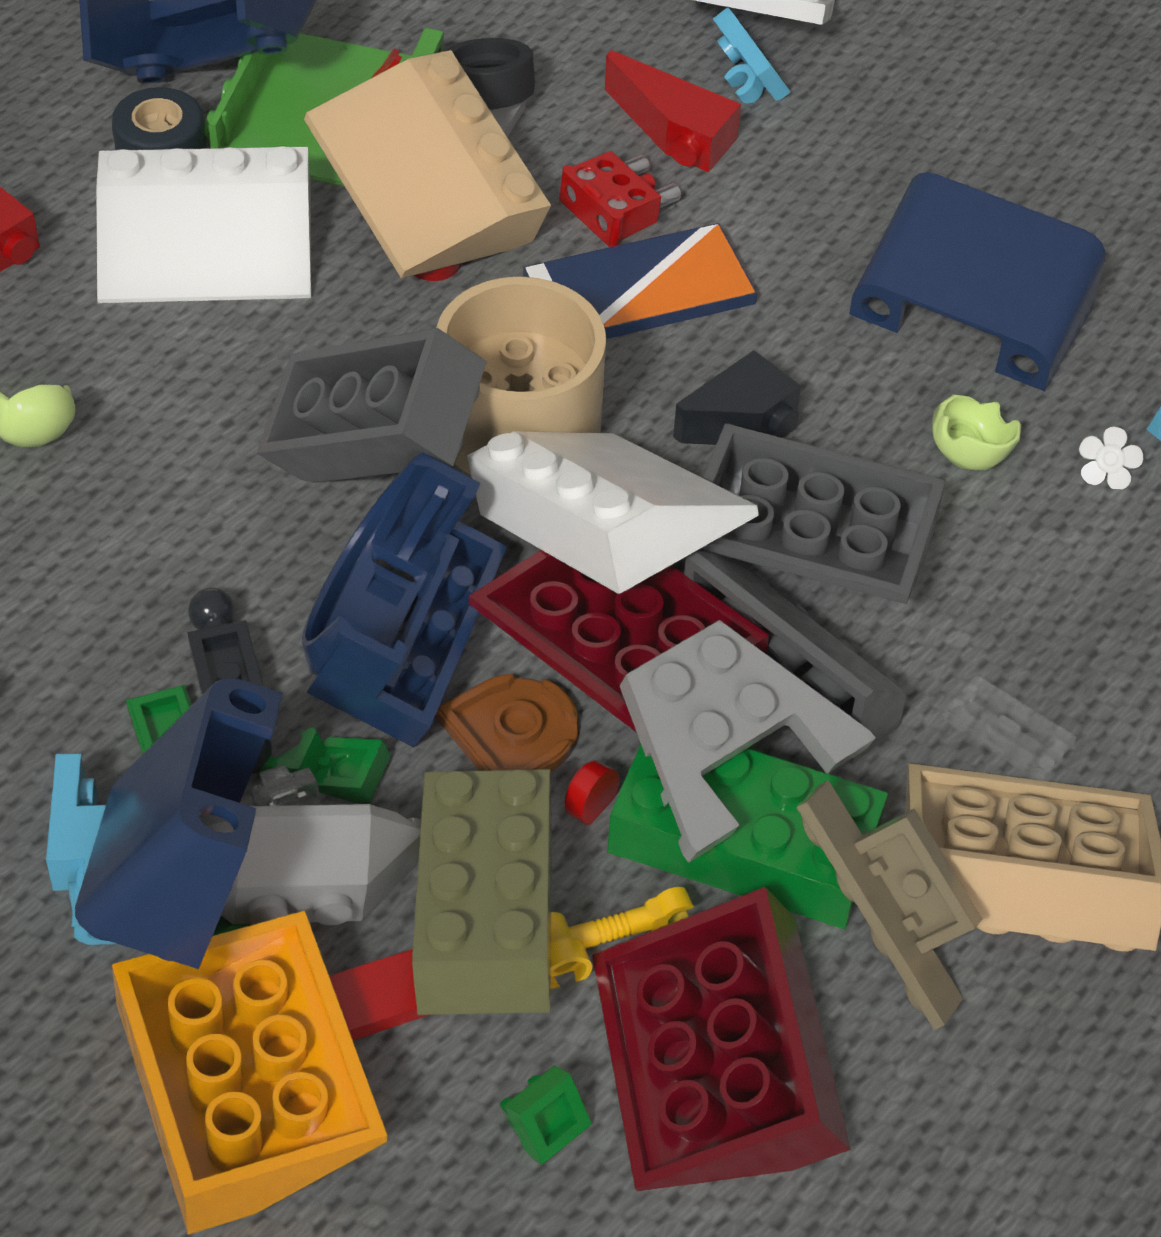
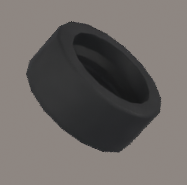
(498, 69)

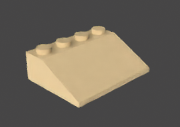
(429, 166)
(1047, 861)

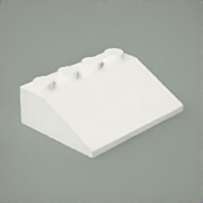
(203, 224)
(601, 503)

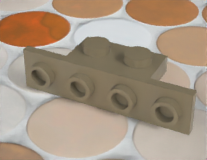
(901, 891)

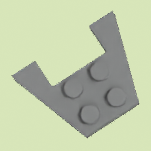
(712, 703)

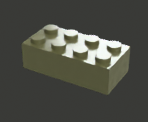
(484, 893)

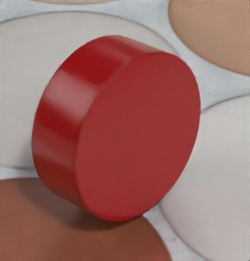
(591, 791)

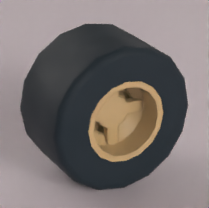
(158, 121)

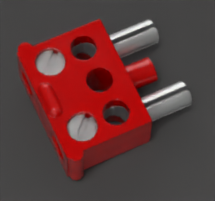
(613, 196)

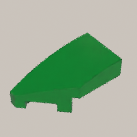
(340, 765)

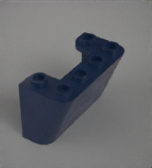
(985, 268)
(154, 865)

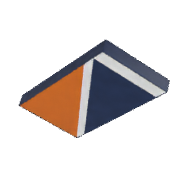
(655, 279)

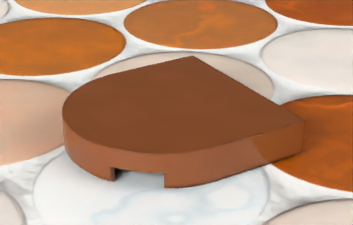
(512, 724)

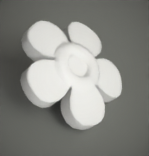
(1109, 458)

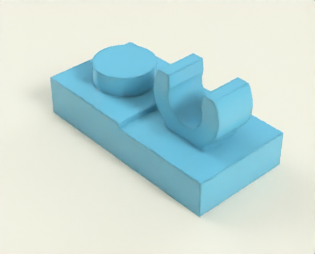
(756, 71)

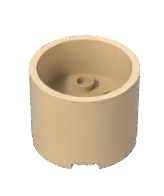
(540, 355)

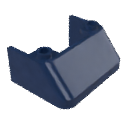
(180, 35)

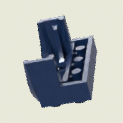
(365, 604)

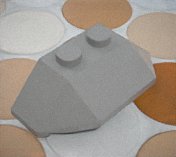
(320, 861)

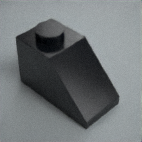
(744, 395)

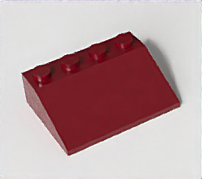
(595, 632)
(719, 1047)

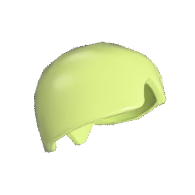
(36, 415)
(973, 433)

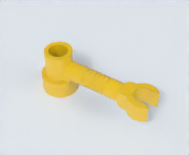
(570, 943)

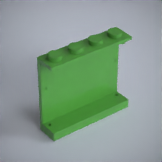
(273, 92)

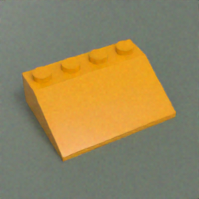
(246, 1069)

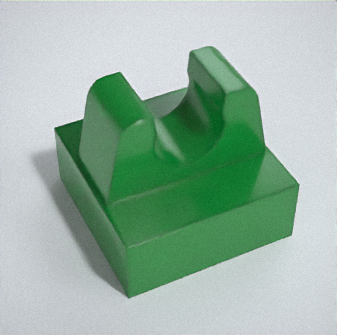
(546, 1114)

